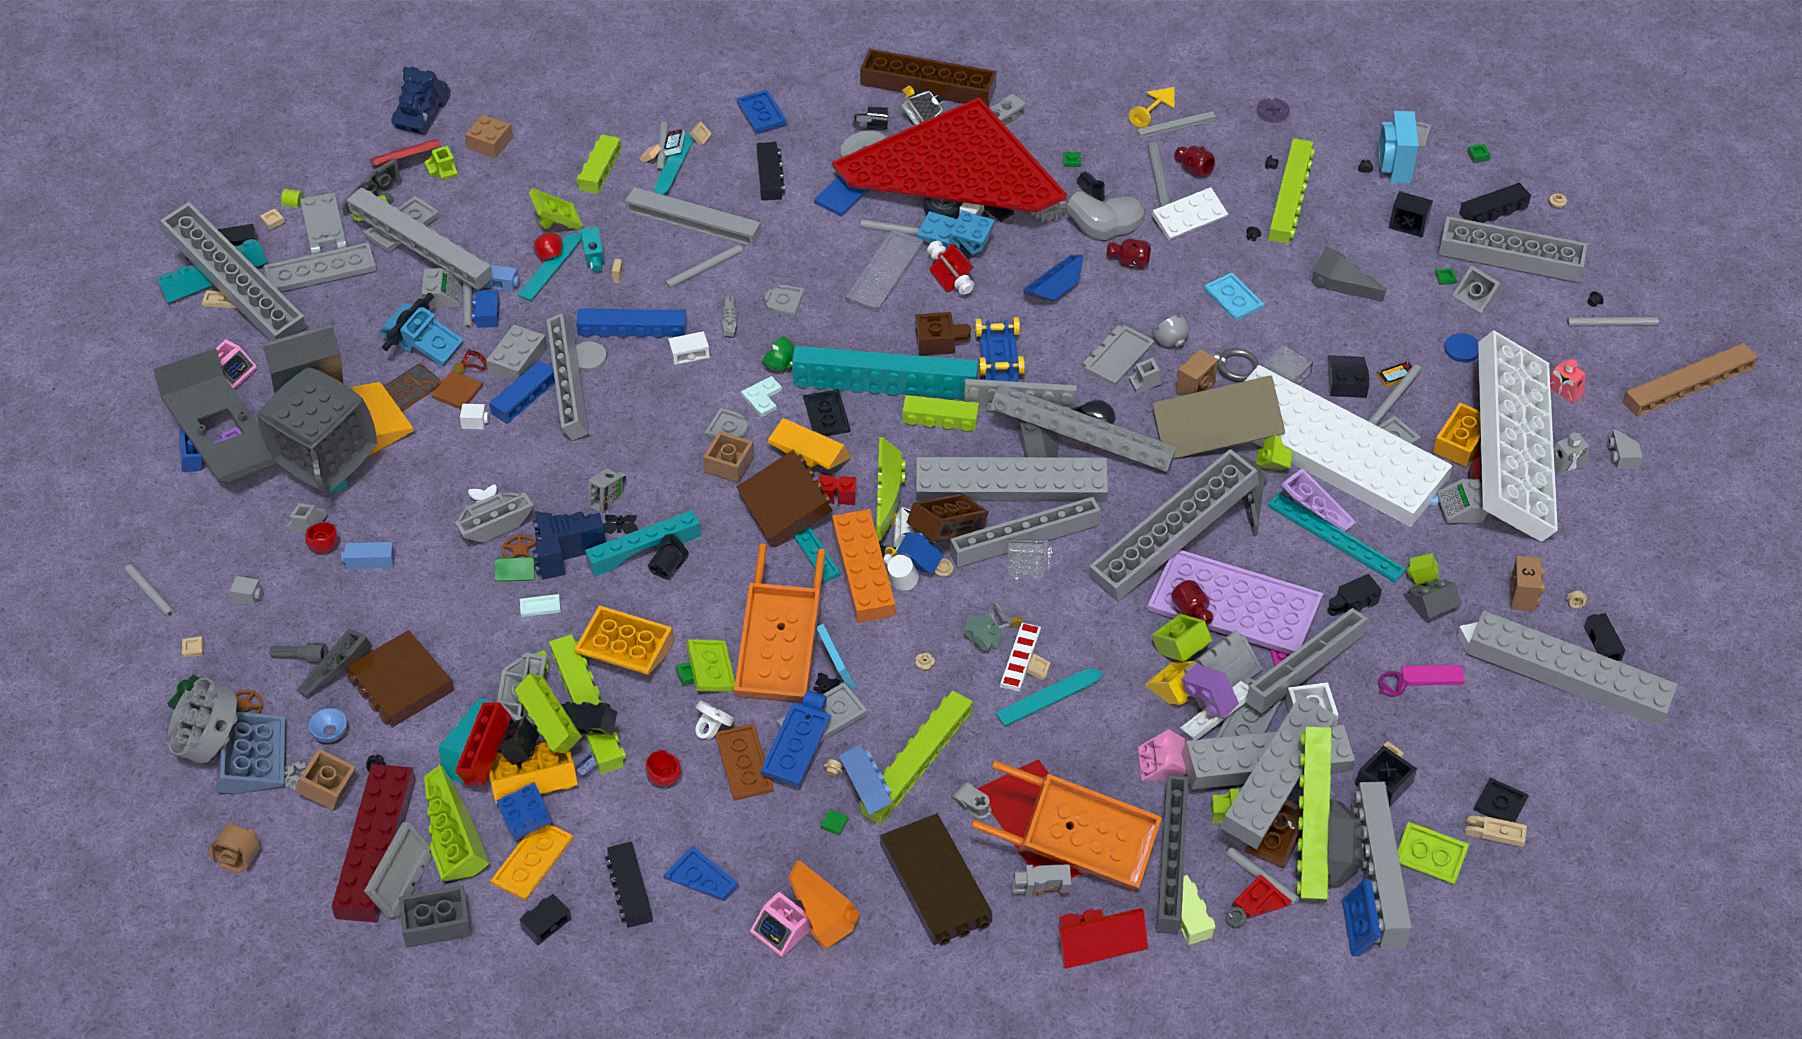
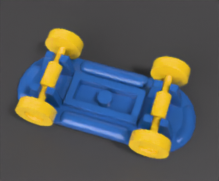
(999, 350)

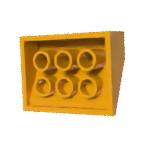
(386, 415)
(625, 640)
(544, 767)

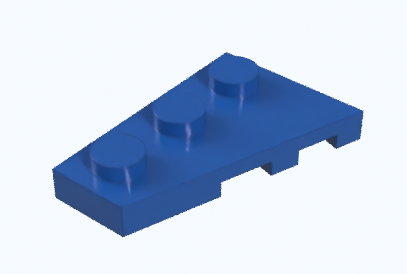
(701, 875)

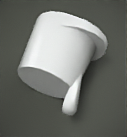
(901, 572)

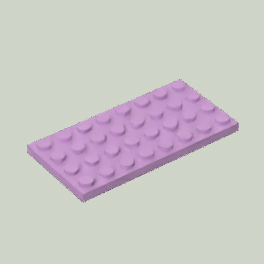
(1253, 604)

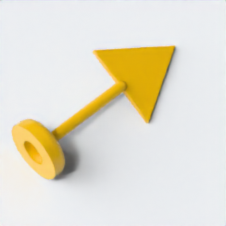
(1141, 117)

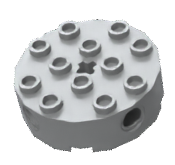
(202, 720)

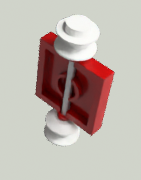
(951, 267)

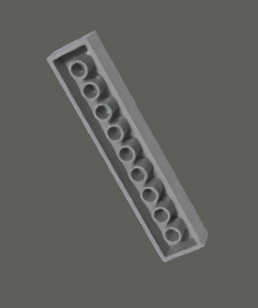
(232, 273)
(1012, 478)
(1174, 524)
(1572, 668)

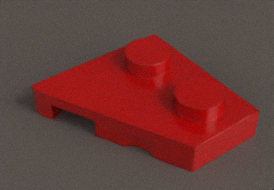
(1261, 898)

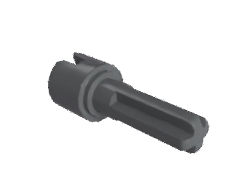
(311, 652)

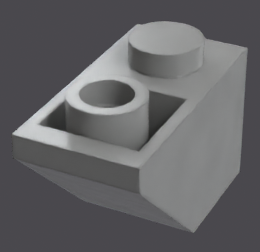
(1625, 451)

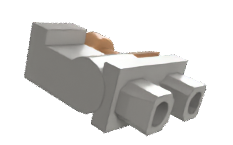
(1041, 879)

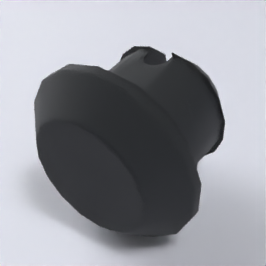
(1271, 162)
(1365, 166)
(1253, 233)
(1595, 299)

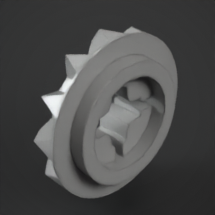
(290, 778)

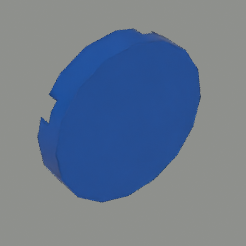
(1462, 347)

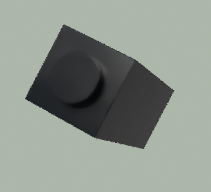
(1604, 636)

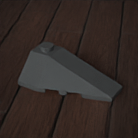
(1253, 499)
(346, 650)

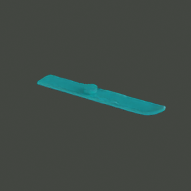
(672, 167)
(549, 267)
(1048, 696)

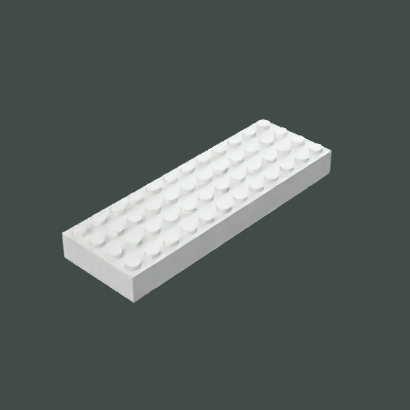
(1517, 437)
(1356, 453)

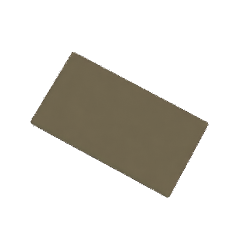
(1220, 417)

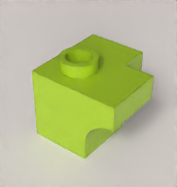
(441, 164)
(1274, 455)
(1221, 803)

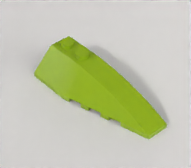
(889, 484)
(454, 837)

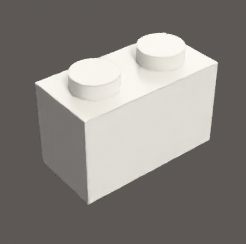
(688, 348)

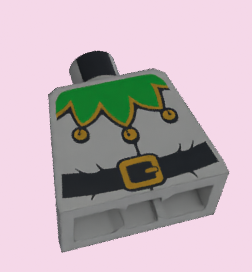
(606, 487)

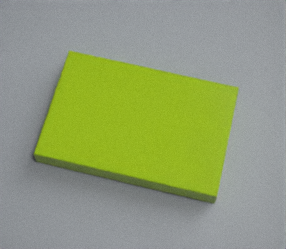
(710, 665)
(1432, 852)

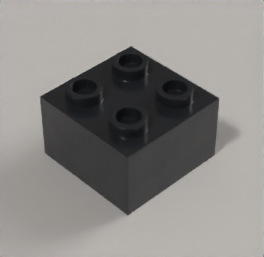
(1410, 214)
(1388, 768)

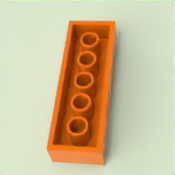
(863, 566)

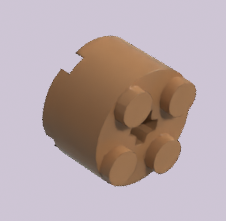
(230, 844)

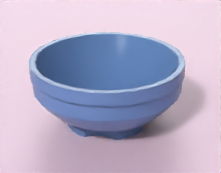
(328, 718)

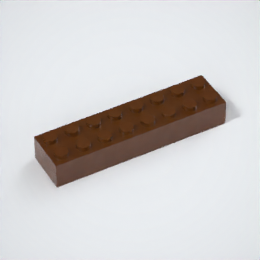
(940, 78)

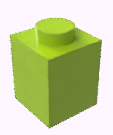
(1423, 568)

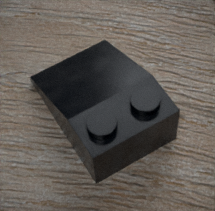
(1348, 376)

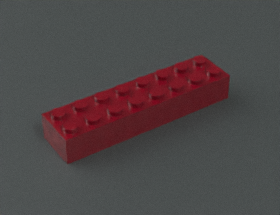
(376, 824)

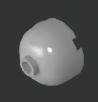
(1172, 332)

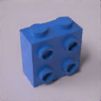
(524, 811)

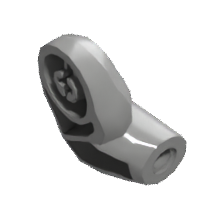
(1105, 218)

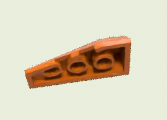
(827, 909)

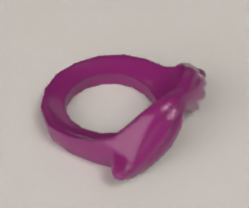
(1385, 689)

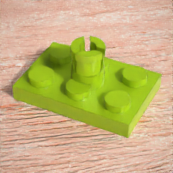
(554, 210)

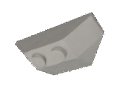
(494, 516)
(512, 677)

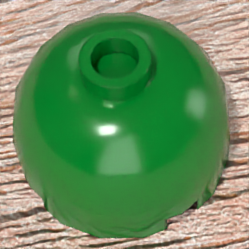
(780, 356)

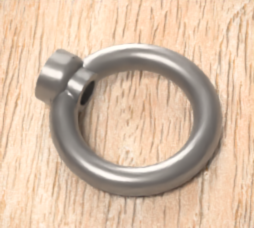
(1232, 352)

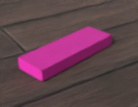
(1433, 675)

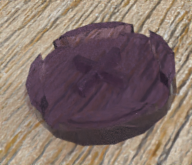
(1273, 110)

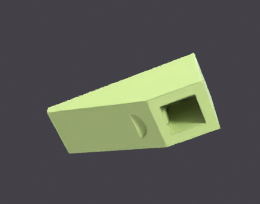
(1194, 919)

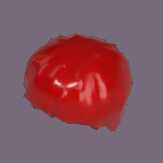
(547, 246)
(321, 537)
(662, 768)

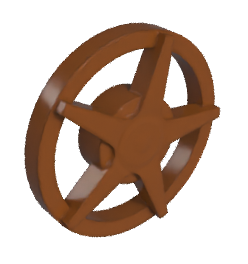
(519, 549)
(245, 704)

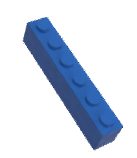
(631, 322)

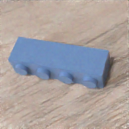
(866, 778)

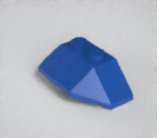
(1057, 279)

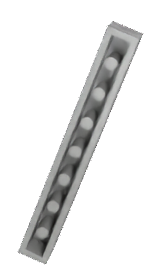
(567, 377)
(1042, 525)

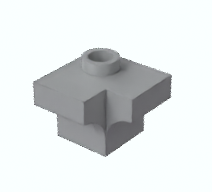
(1146, 375)
(304, 517)

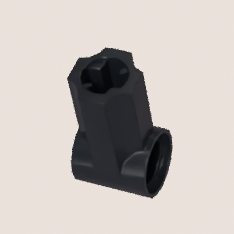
(1092, 186)

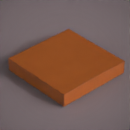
(457, 390)

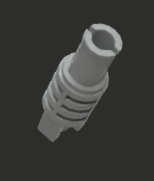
(729, 317)

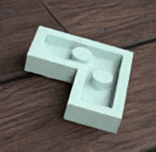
(759, 395)

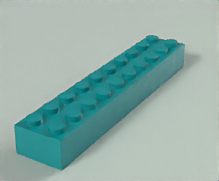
(882, 372)

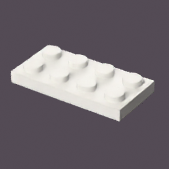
(1189, 213)

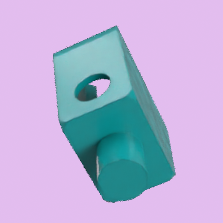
(592, 254)

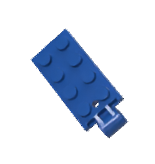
(797, 740)

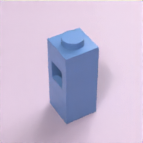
(503, 279)
(368, 555)

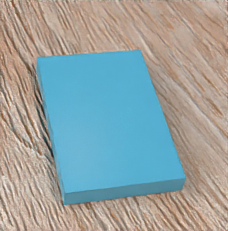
(1233, 296)
(836, 657)

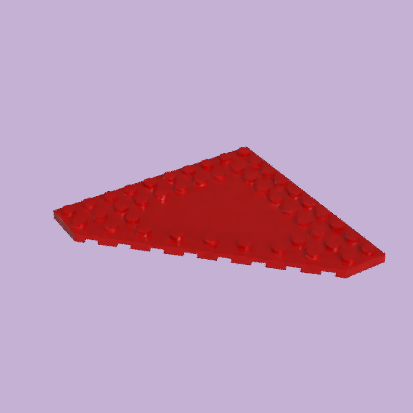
(957, 158)

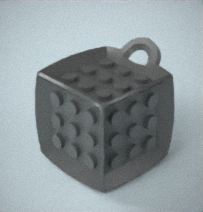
(317, 428)

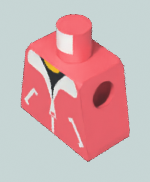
(1568, 380)

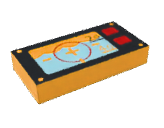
(1393, 374)

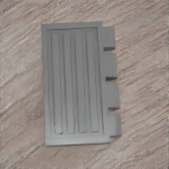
(1117, 354)
(1231, 657)
(399, 870)

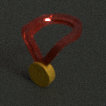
(460, 367)

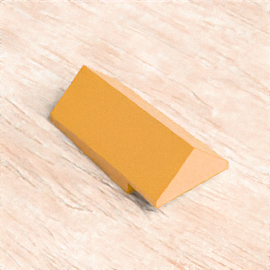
(811, 445)

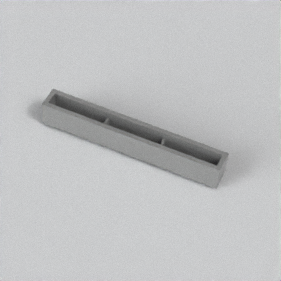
(693, 217)
(1306, 660)

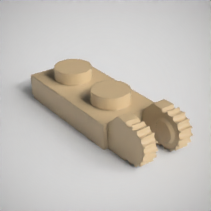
(1496, 830)

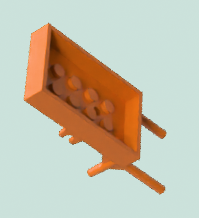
(777, 661)
(1104, 837)

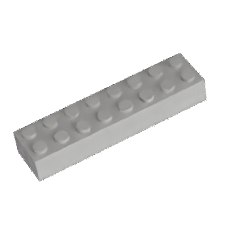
(1513, 249)
(1233, 758)
(1274, 775)
(1382, 864)

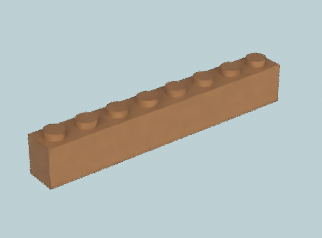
(1690, 379)

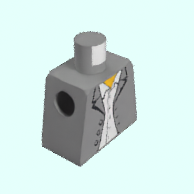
(1570, 453)

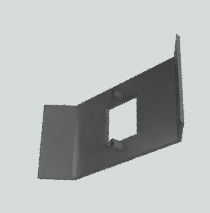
(305, 349)
(197, 390)

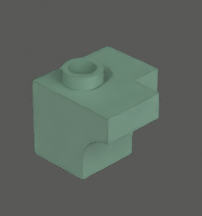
(983, 631)

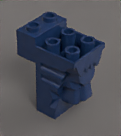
(419, 100)
(564, 538)

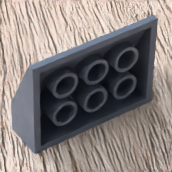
(253, 754)

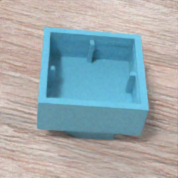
(1398, 146)

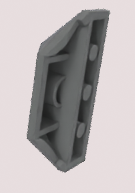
(1344, 844)

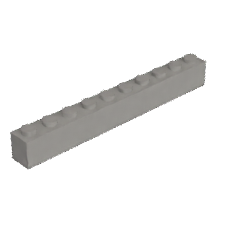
(420, 238)

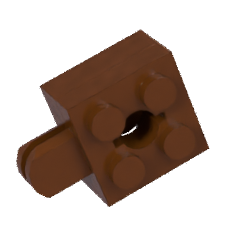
(937, 333)

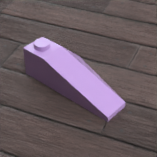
(1313, 497)

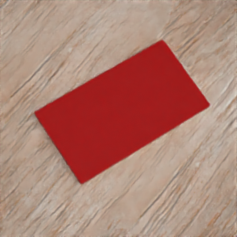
(1013, 804)

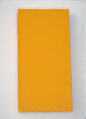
(531, 861)

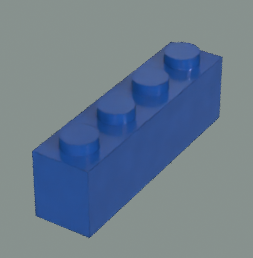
(522, 392)

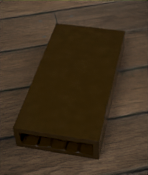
(936, 879)

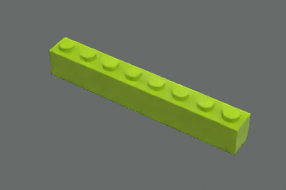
(1290, 191)
(580, 689)
(922, 751)
(1315, 813)

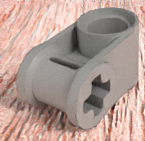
(972, 801)

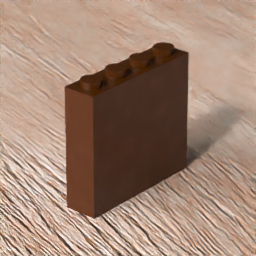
(785, 498)
(399, 679)

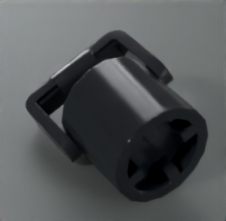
(876, 117)
(666, 558)

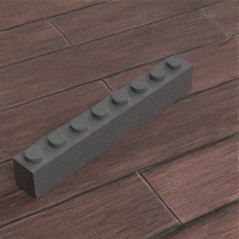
(1172, 854)

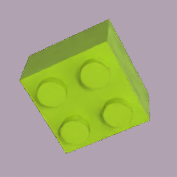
(1181, 637)

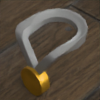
(1014, 622)

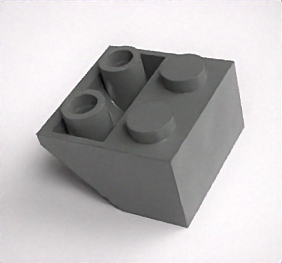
(1433, 597)

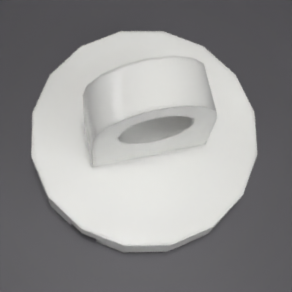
(712, 717)

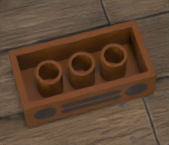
(946, 517)

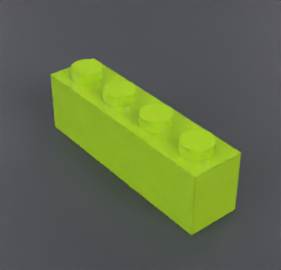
(599, 164)
(940, 413)
(547, 713)

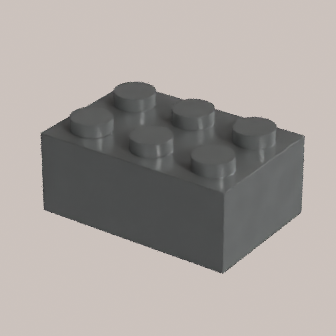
(434, 916)

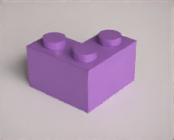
(1212, 688)

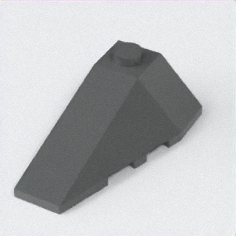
(381, 179)
(1340, 276)
(1038, 441)

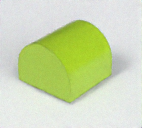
(291, 198)

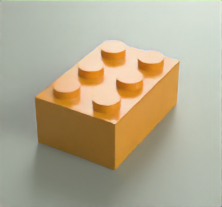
(1460, 436)

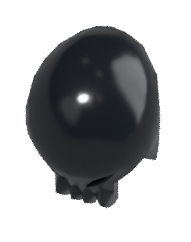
(1098, 409)

